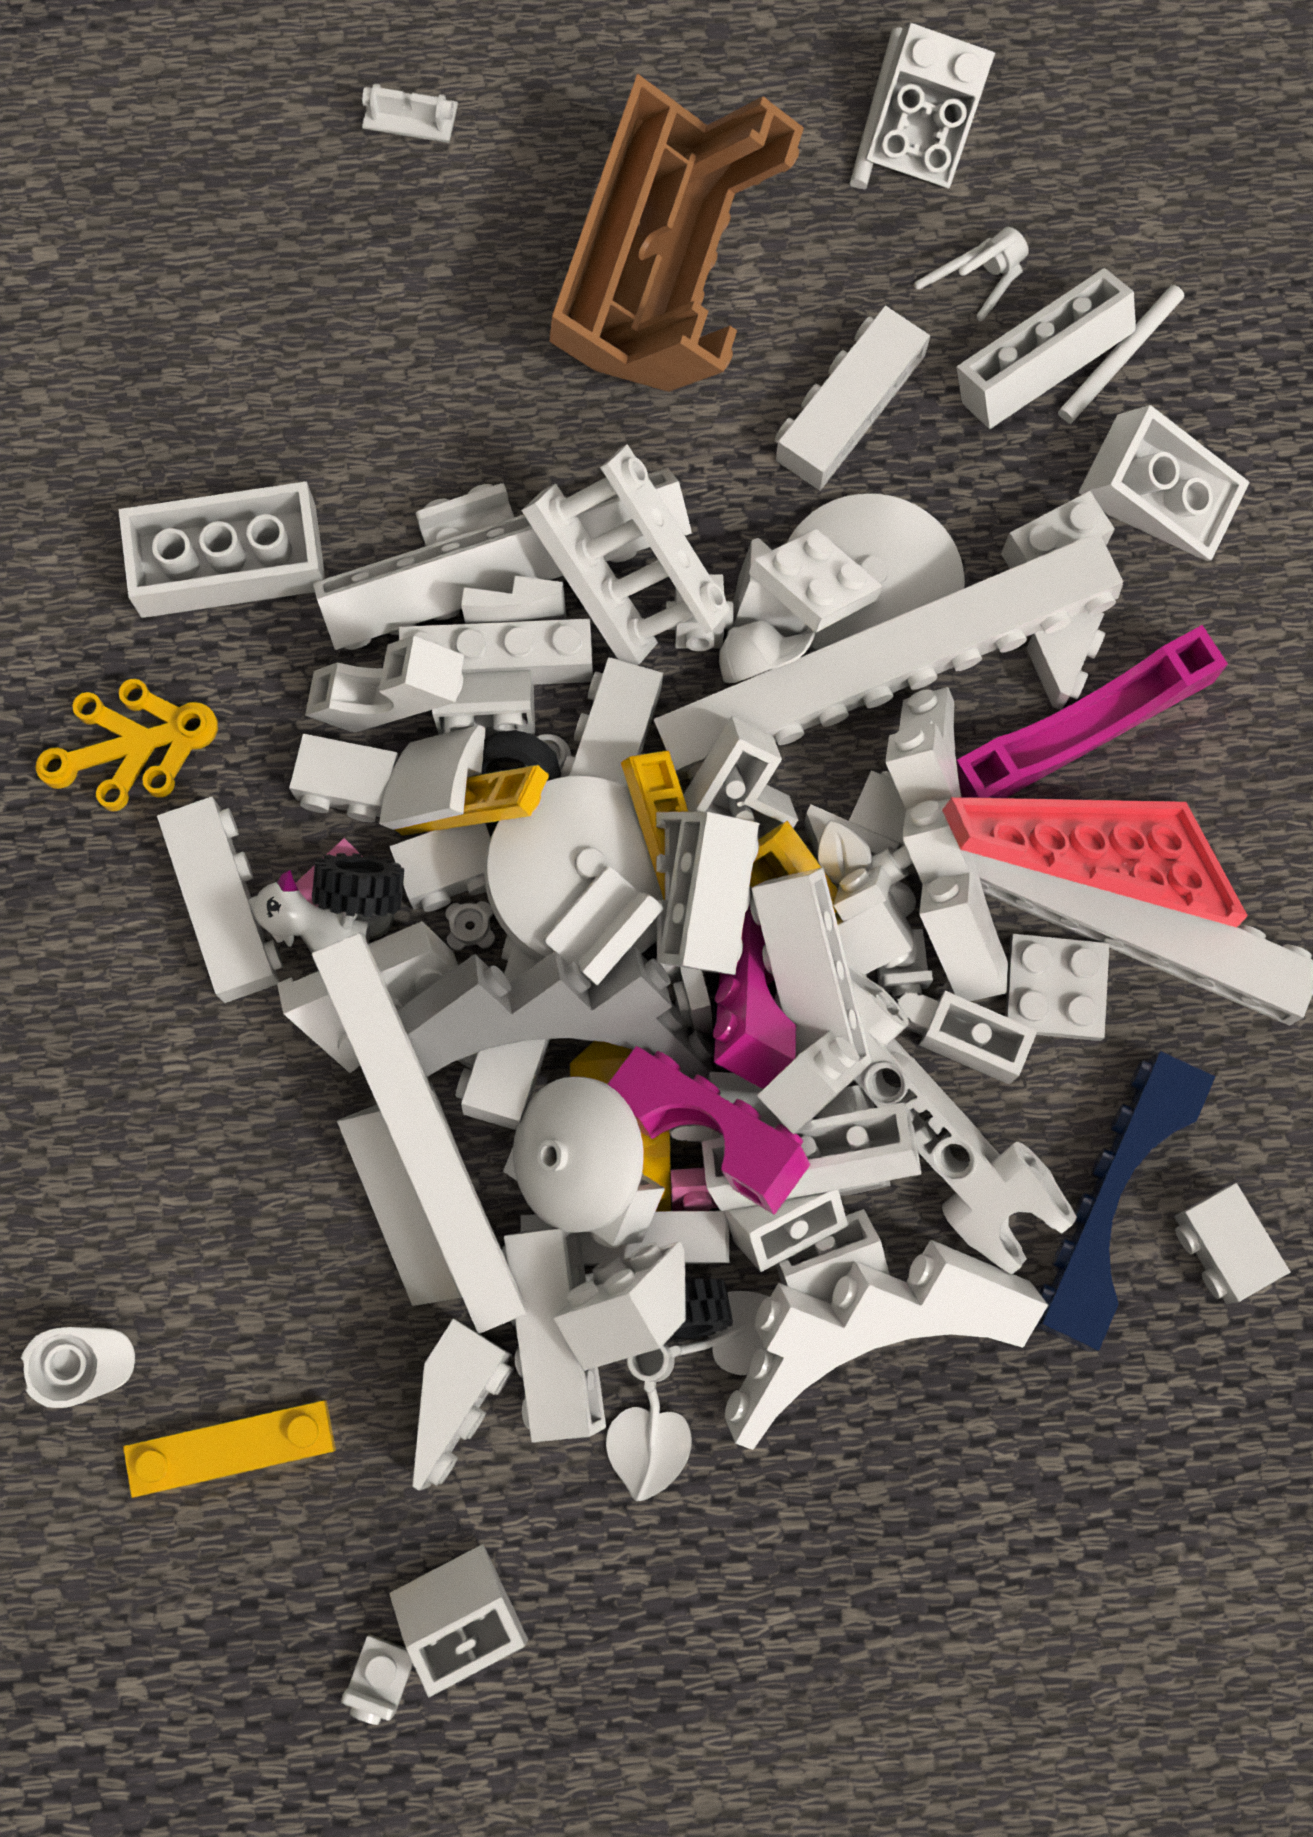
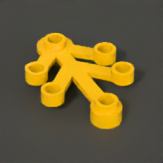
(134, 744)

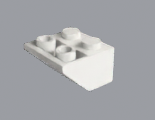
(493, 701)
(626, 1306)
(457, 1620)

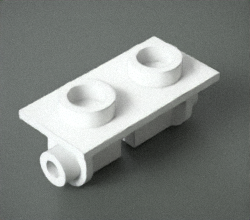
(408, 113)

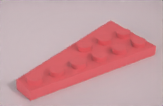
(1114, 845)

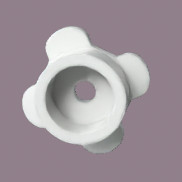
(460, 915)

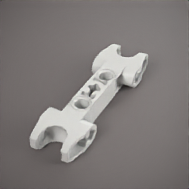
(987, 1185)

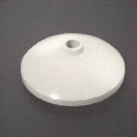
(595, 1149)

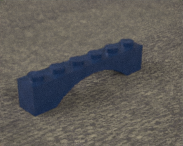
(1083, 1292)

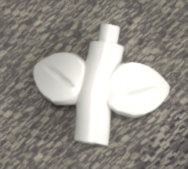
(844, 851)

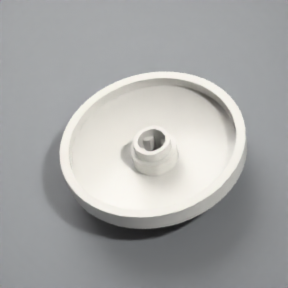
(897, 547)
(550, 858)

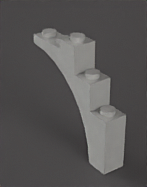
(552, 1000)

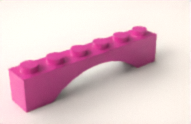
(1135, 696)

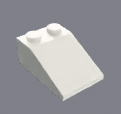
(1164, 482)

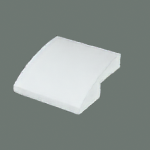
(530, 601)
(432, 778)

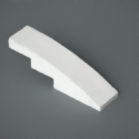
(700, 1233)

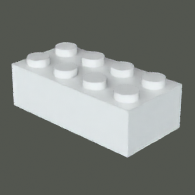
(221, 549)

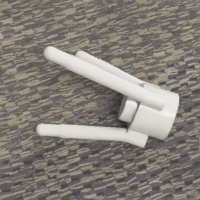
(997, 255)

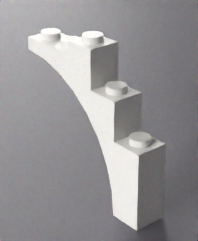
(952, 896)
(872, 1310)

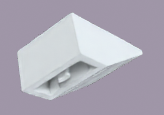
(928, 104)
(453, 1388)

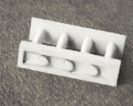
(592, 579)

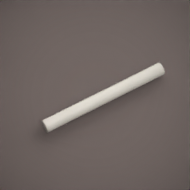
(862, 167)
(1121, 354)

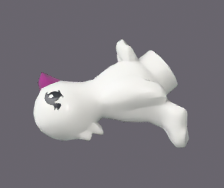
(287, 914)

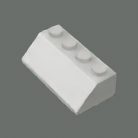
(398, 1207)

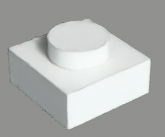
(861, 891)

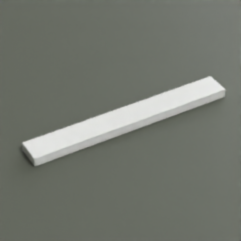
(419, 1132)

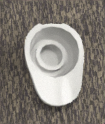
(759, 648)
(76, 1364)

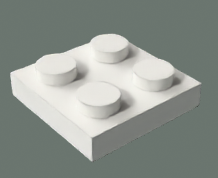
(815, 580)
(1058, 986)

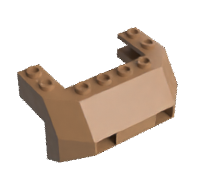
(655, 234)

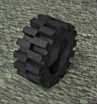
(357, 885)
(705, 1310)

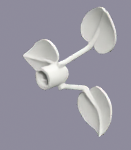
(654, 1447)

